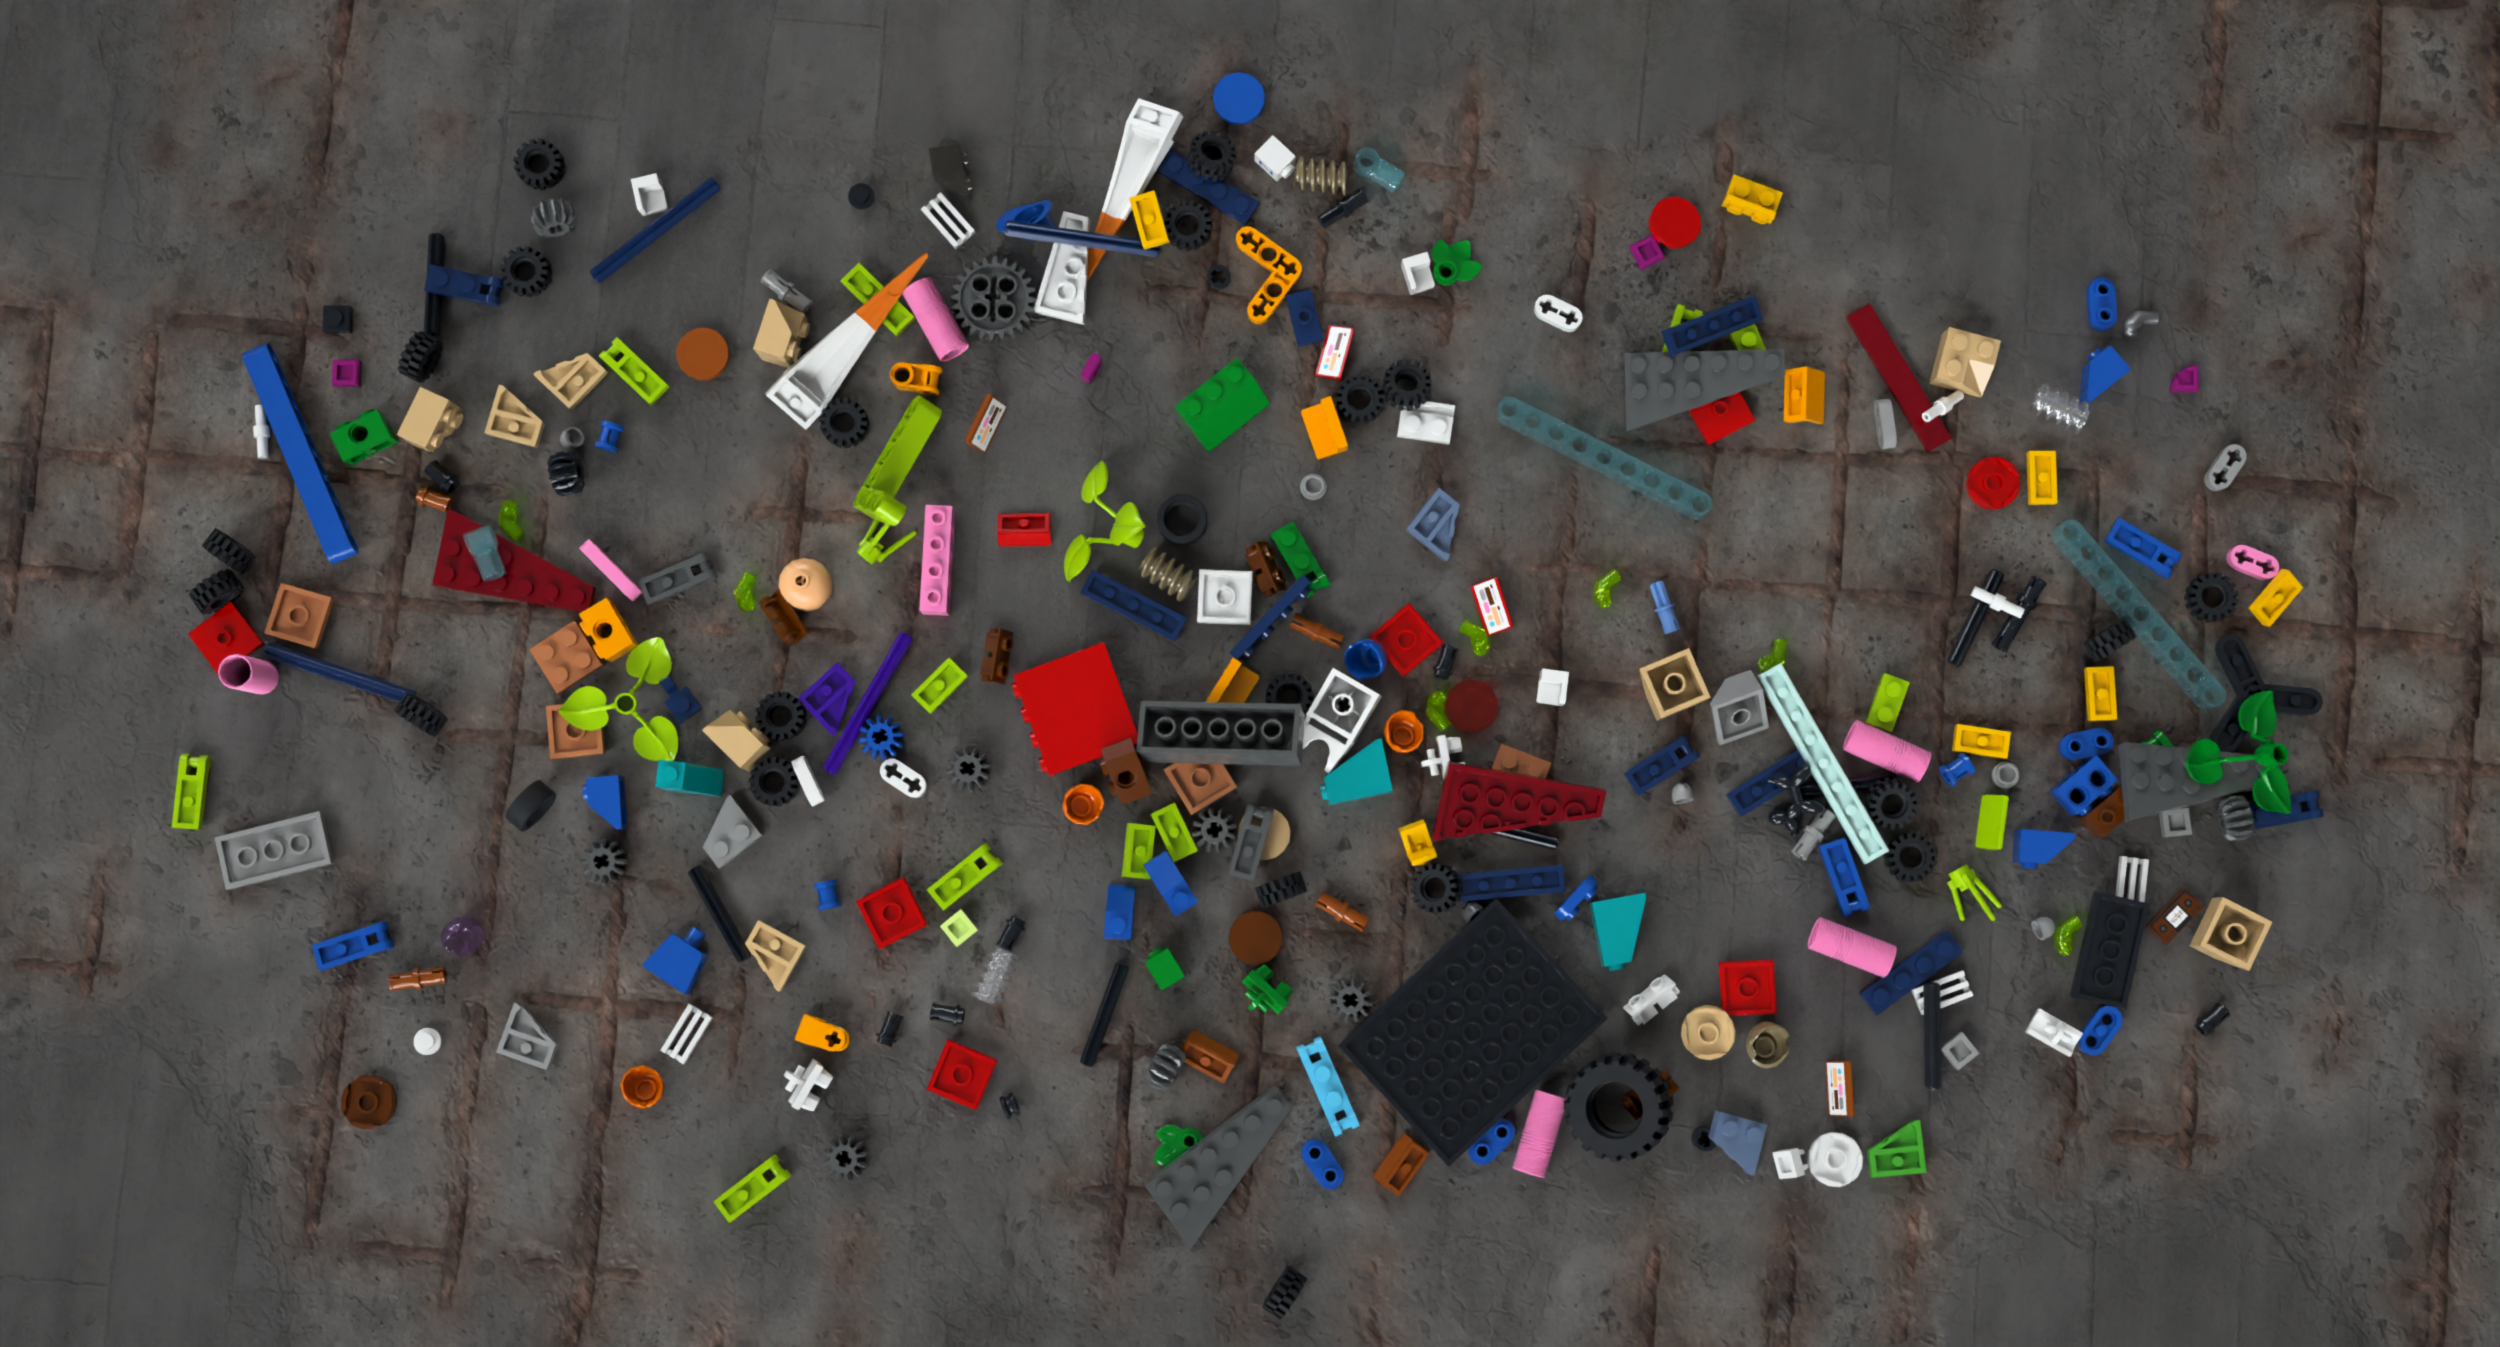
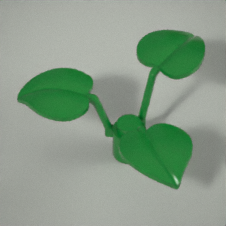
(2258, 717)

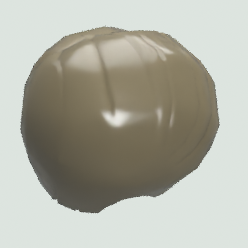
(1767, 1044)

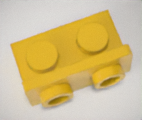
(1752, 200)

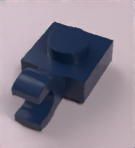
(681, 702)

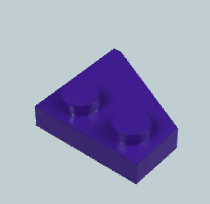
(829, 697)

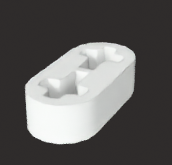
(1561, 308)
(907, 773)
(808, 781)

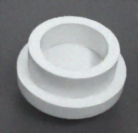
(427, 1041)

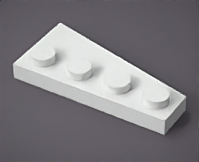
(1065, 277)

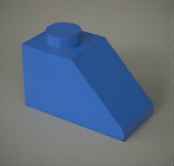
(2101, 372)
(608, 799)
(2038, 846)
(1170, 883)
(1120, 912)

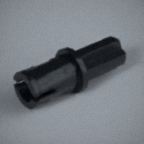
(1343, 208)

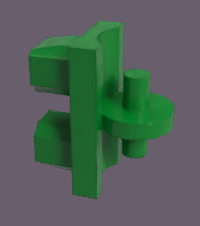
(1263, 994)

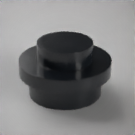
(861, 196)

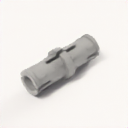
(786, 291)
(1813, 834)

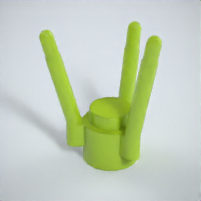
(870, 547)
(1964, 879)

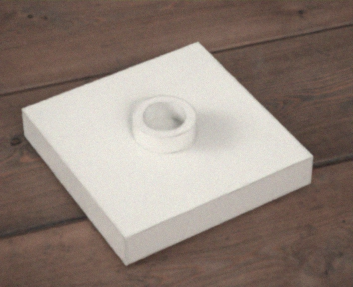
(1224, 597)

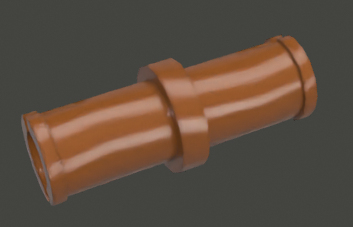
(1316, 631)
(1342, 911)
(417, 978)

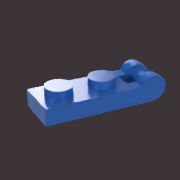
(2142, 547)
(1843, 876)
(351, 946)

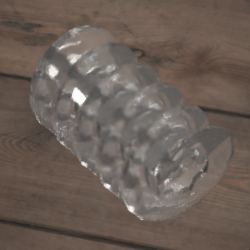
(2061, 407)
(995, 975)

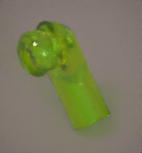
(507, 520)
(1602, 588)
(1478, 637)
(1774, 658)
(1435, 710)
(2063, 935)

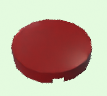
(1674, 222)
(1993, 483)

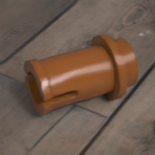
(428, 497)

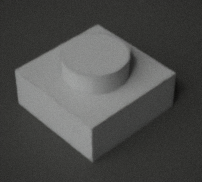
(2175, 823)
(1959, 1050)

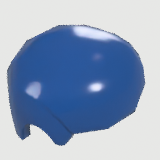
(1365, 659)

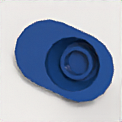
(1033, 213)

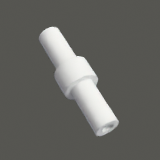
(1942, 406)
(261, 432)
(1997, 602)

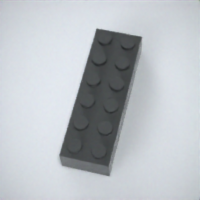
(1221, 733)

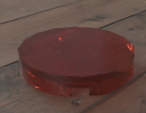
(1471, 706)

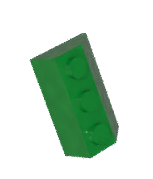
(1222, 405)

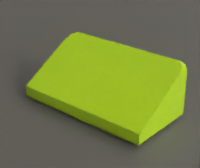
(1992, 822)

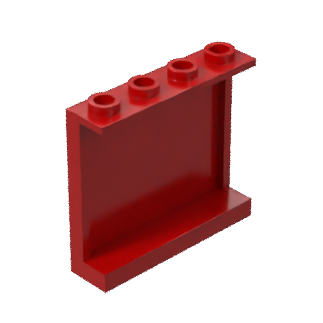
(1074, 708)

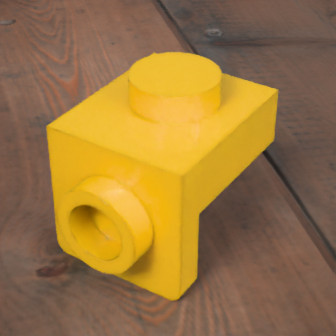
(1417, 843)

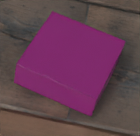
(1647, 252)
(1091, 368)
(346, 373)

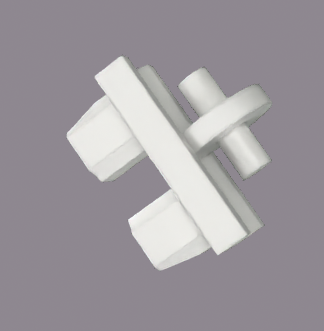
(1445, 747)
(2054, 1032)
(801, 1095)

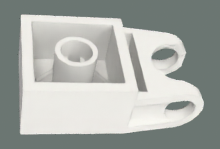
(1337, 728)

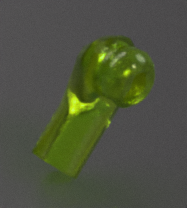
(743, 594)

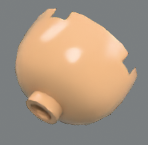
(813, 592)

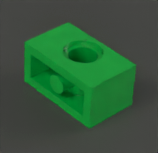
(379, 437)
(1164, 968)

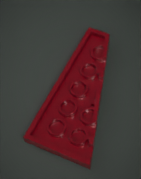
(527, 576)
(1499, 801)

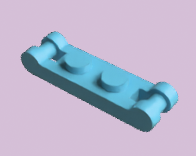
(1327, 1086)

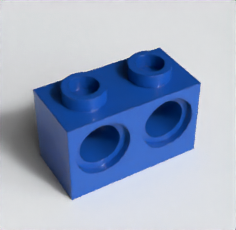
(2080, 781)

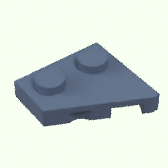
(1435, 523)
(1739, 1139)

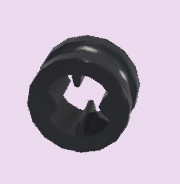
(1219, 269)
(1009, 1105)
(1697, 1134)

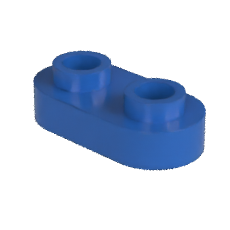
(2101, 303)
(2086, 744)
(1585, 889)
(2099, 1031)
(1492, 1142)
(1322, 1164)

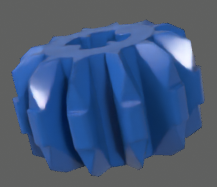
(879, 728)

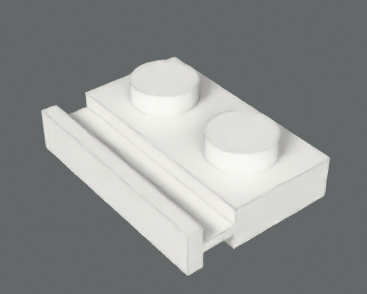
(1428, 423)

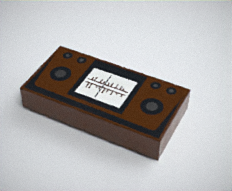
(2174, 916)

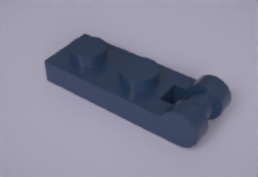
(463, 285)
(1660, 765)
(2267, 819)

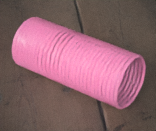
(939, 323)
(235, 669)
(1880, 748)
(1859, 951)
(1543, 1124)

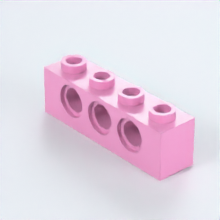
(937, 560)

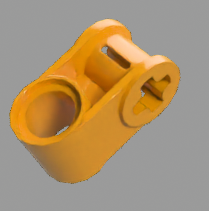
(918, 378)
(818, 1032)

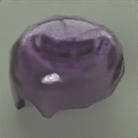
(462, 936)

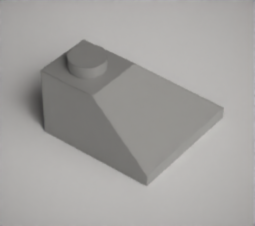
(1739, 708)

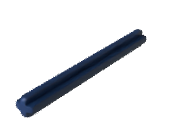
(655, 230)
(1078, 238)
(336, 672)

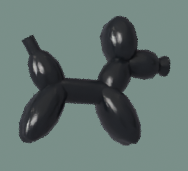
(1799, 803)

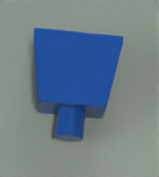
(679, 960)

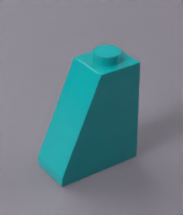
(1358, 777)
(689, 778)
(1616, 928)

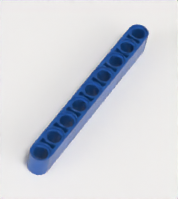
(300, 453)

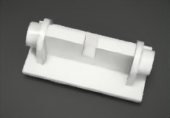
(1660, 991)

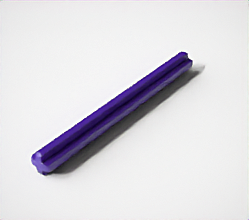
(867, 703)

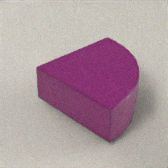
(2186, 380)

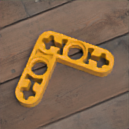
(1277, 275)

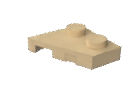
(572, 379)
(513, 420)
(774, 952)

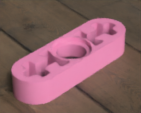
(611, 570)

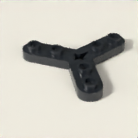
(2245, 679)

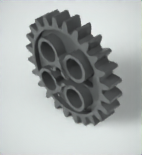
(969, 299)

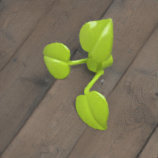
(1125, 530)
(588, 706)

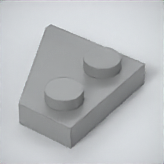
(730, 833)
(527, 1039)

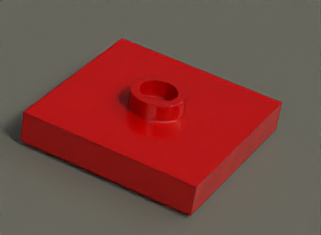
(1722, 418)
(225, 634)
(1406, 640)
(892, 913)
(1747, 987)
(962, 1074)

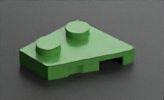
(1898, 1153)

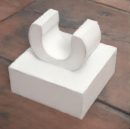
(1789, 1163)

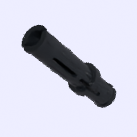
(2013, 624)

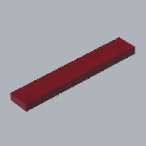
(1897, 376)

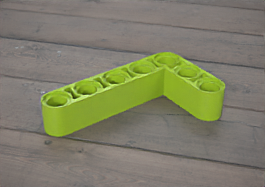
(895, 462)

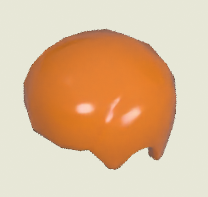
(1403, 731)
(1083, 804)
(642, 1086)

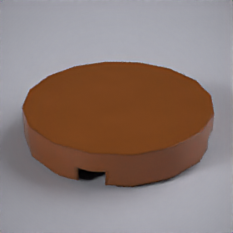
(703, 354)

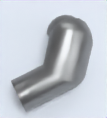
(2136, 319)

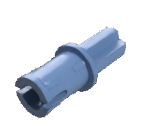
(1664, 607)

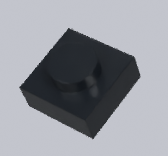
(337, 319)

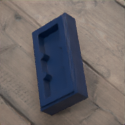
(1304, 318)

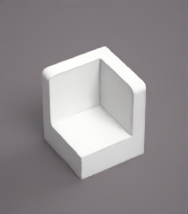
(649, 194)
(1417, 273)
(1552, 687)

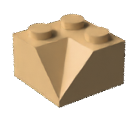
(781, 334)
(1964, 361)
(430, 420)
(1673, 684)
(738, 740)
(2230, 933)

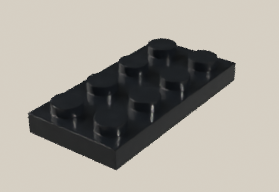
(2109, 950)

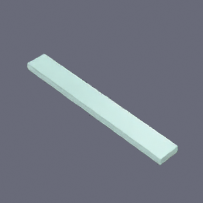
(1822, 763)

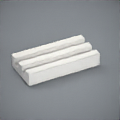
(933, 204)
(2142, 880)
(1962, 985)
(674, 1053)

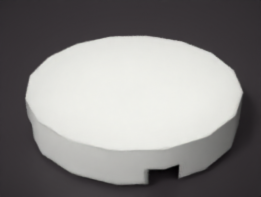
(1835, 1159)

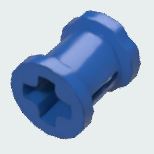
(615, 430)
(1956, 769)
(827, 895)

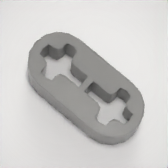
(1885, 423)
(2220, 464)

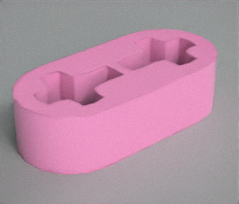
(2255, 556)

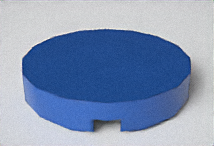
(1238, 98)

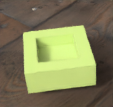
(959, 928)

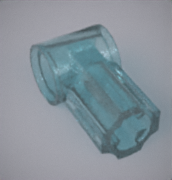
(1380, 172)
(483, 546)

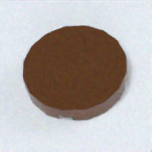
(1255, 937)
(369, 1102)

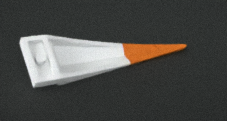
(1142, 149)
(818, 374)

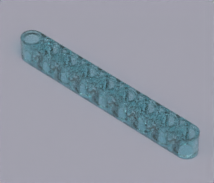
(1616, 456)
(2151, 618)

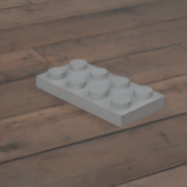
(274, 850)

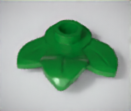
(1456, 260)
(1173, 1142)

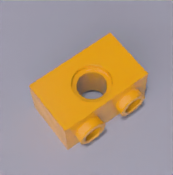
(621, 639)

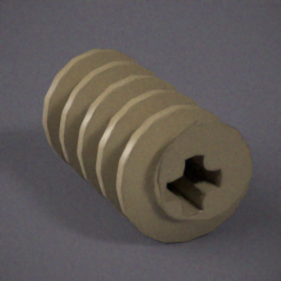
(1321, 175)
(1167, 574)

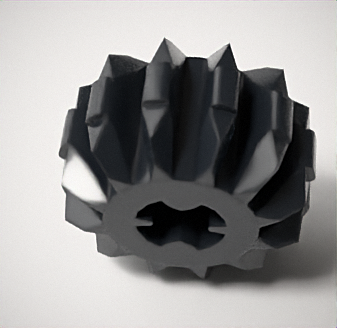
(566, 473)

